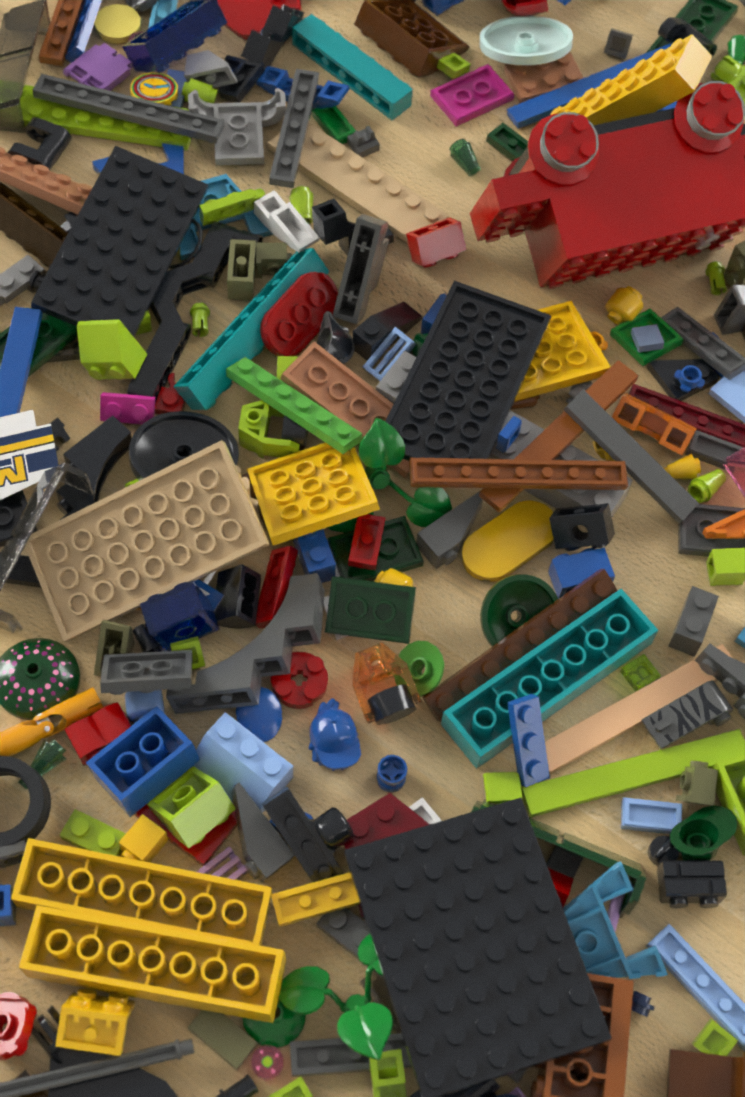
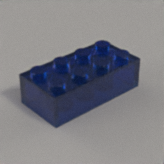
(175, 35)

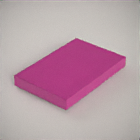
(472, 95)

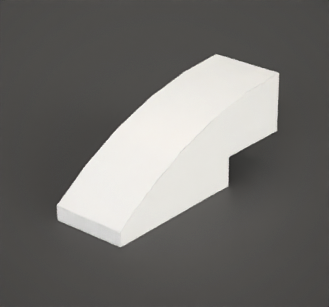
(284, 221)

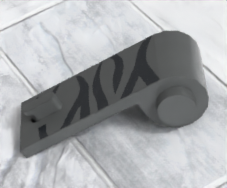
(688, 713)

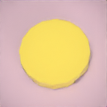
(117, 23)

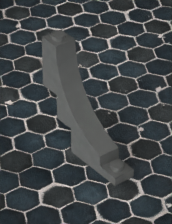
(239, 677)

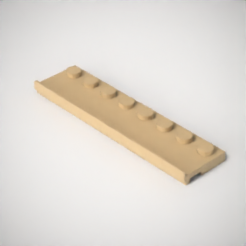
(362, 184)

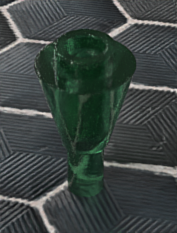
(47, 758)

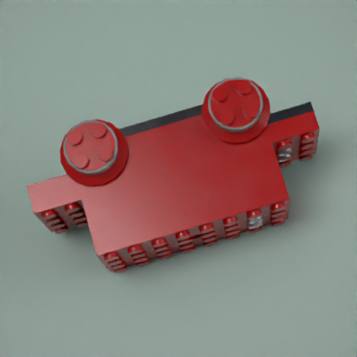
(623, 188)

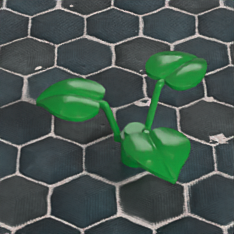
(385, 447)
(363, 1025)

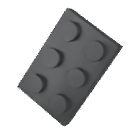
(146, 672)

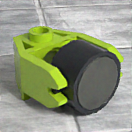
(254, 431)

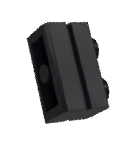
(691, 883)

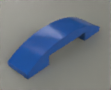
(326, 96)

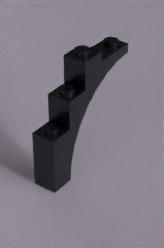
(97, 457)

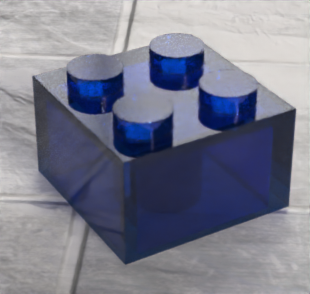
(179, 615)

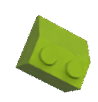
(109, 350)
(192, 806)

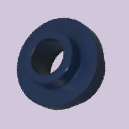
(641, 1004)

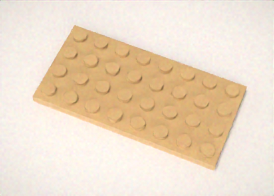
(145, 541)

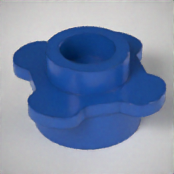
(693, 373)

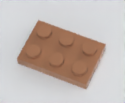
(536, 80)

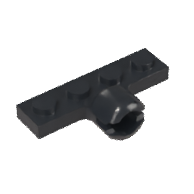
(310, 839)

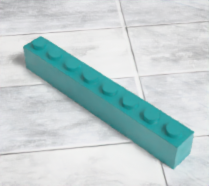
(242, 338)

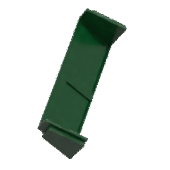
(591, 852)

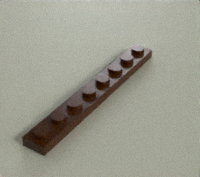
(521, 641)

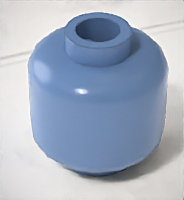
(140, 703)

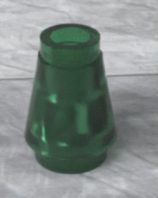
(464, 156)

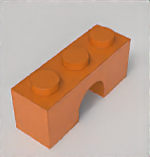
(647, 419)

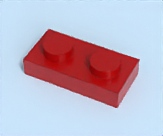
(366, 541)

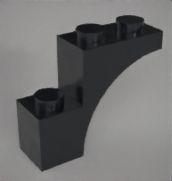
(265, 44)
(332, 225)

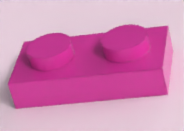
(126, 407)

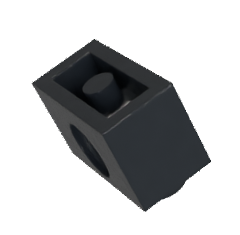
(594, 517)

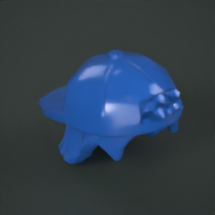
(334, 737)

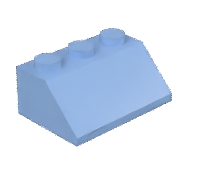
(237, 756)

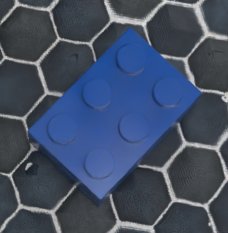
(143, 761)

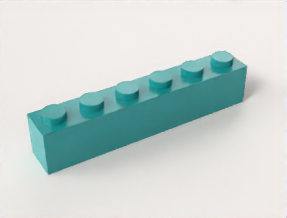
(352, 66)

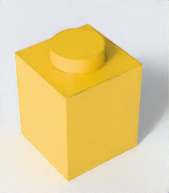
(143, 840)

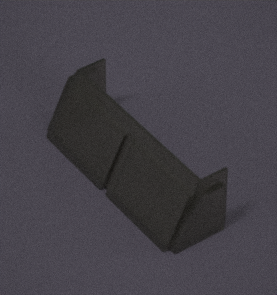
(17, 44)
(29, 519)

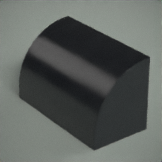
(241, 597)

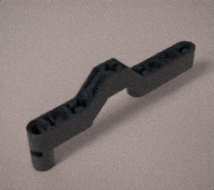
(172, 331)

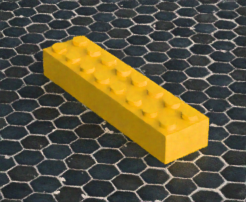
(646, 86)
(140, 892)
(154, 963)

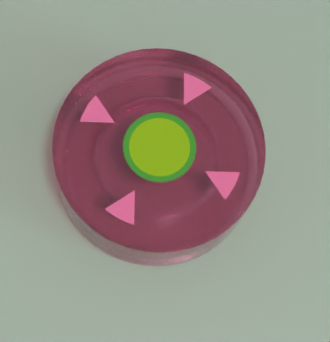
(267, 1062)

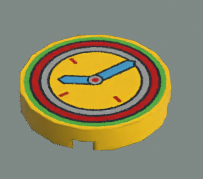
(155, 88)

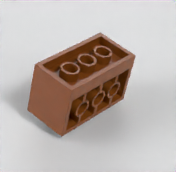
(601, 1067)

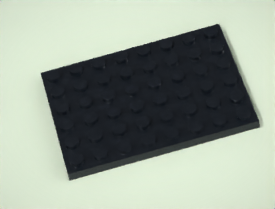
(475, 949)

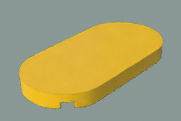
(508, 541)

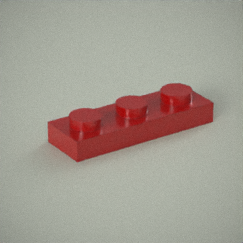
(275, 584)

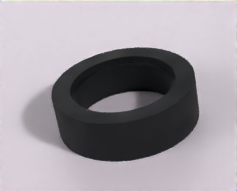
(39, 803)

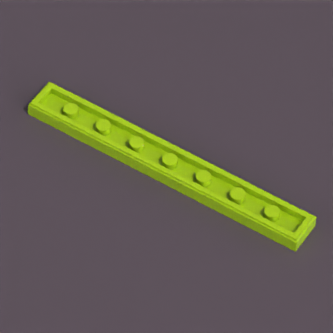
(629, 773)

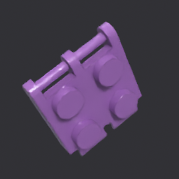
(100, 68)

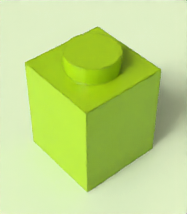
(726, 566)

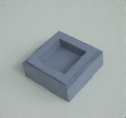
(647, 338)

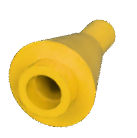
(684, 468)

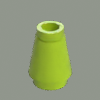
(302, 200)
(707, 485)

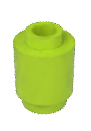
(205, 91)

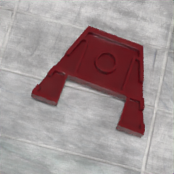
(381, 820)

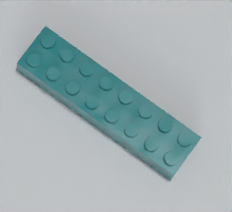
(553, 671)

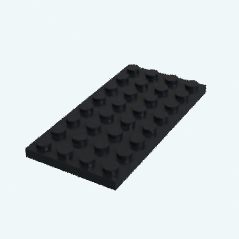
(121, 243)
(466, 375)

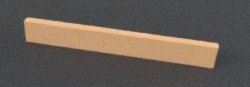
(623, 715)

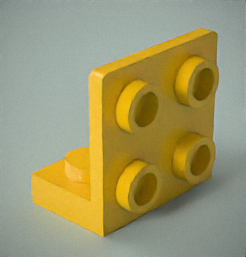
(94, 1022)

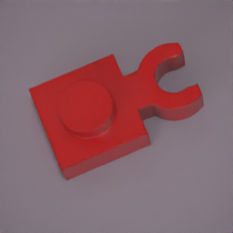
(169, 399)

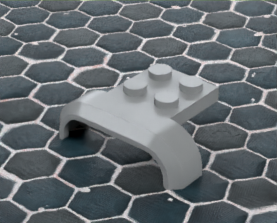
(243, 122)

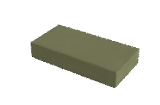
(223, 1037)

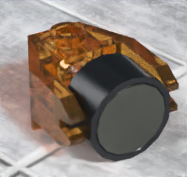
(392, 702)

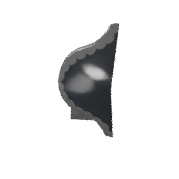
(335, 339)

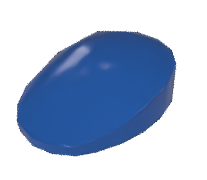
(262, 719)

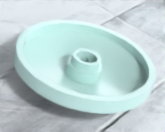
(526, 40)

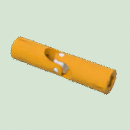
(32, 731)

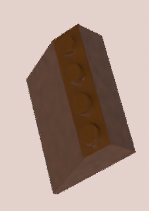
(408, 34)

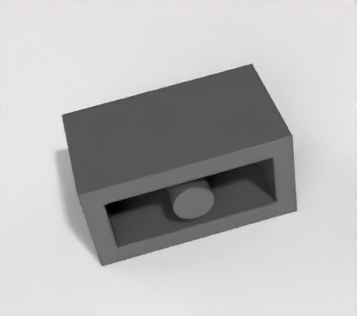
(693, 621)

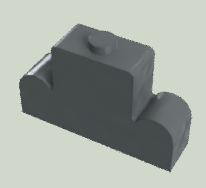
(361, 268)

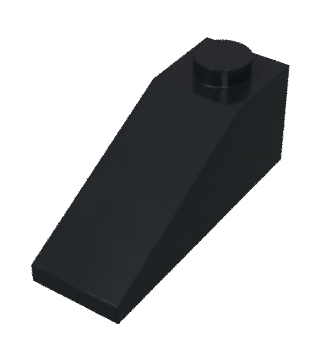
(377, 327)

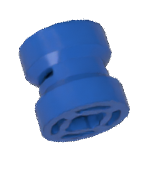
(391, 766)

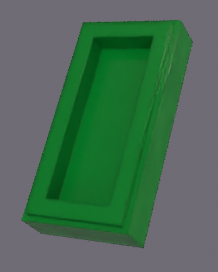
(333, 123)

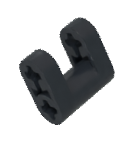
(678, 28)
(53, 142)

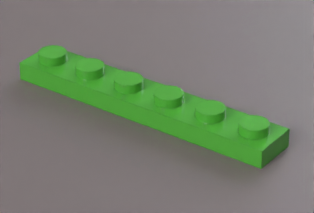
(294, 405)

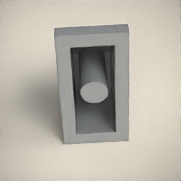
(209, 69)

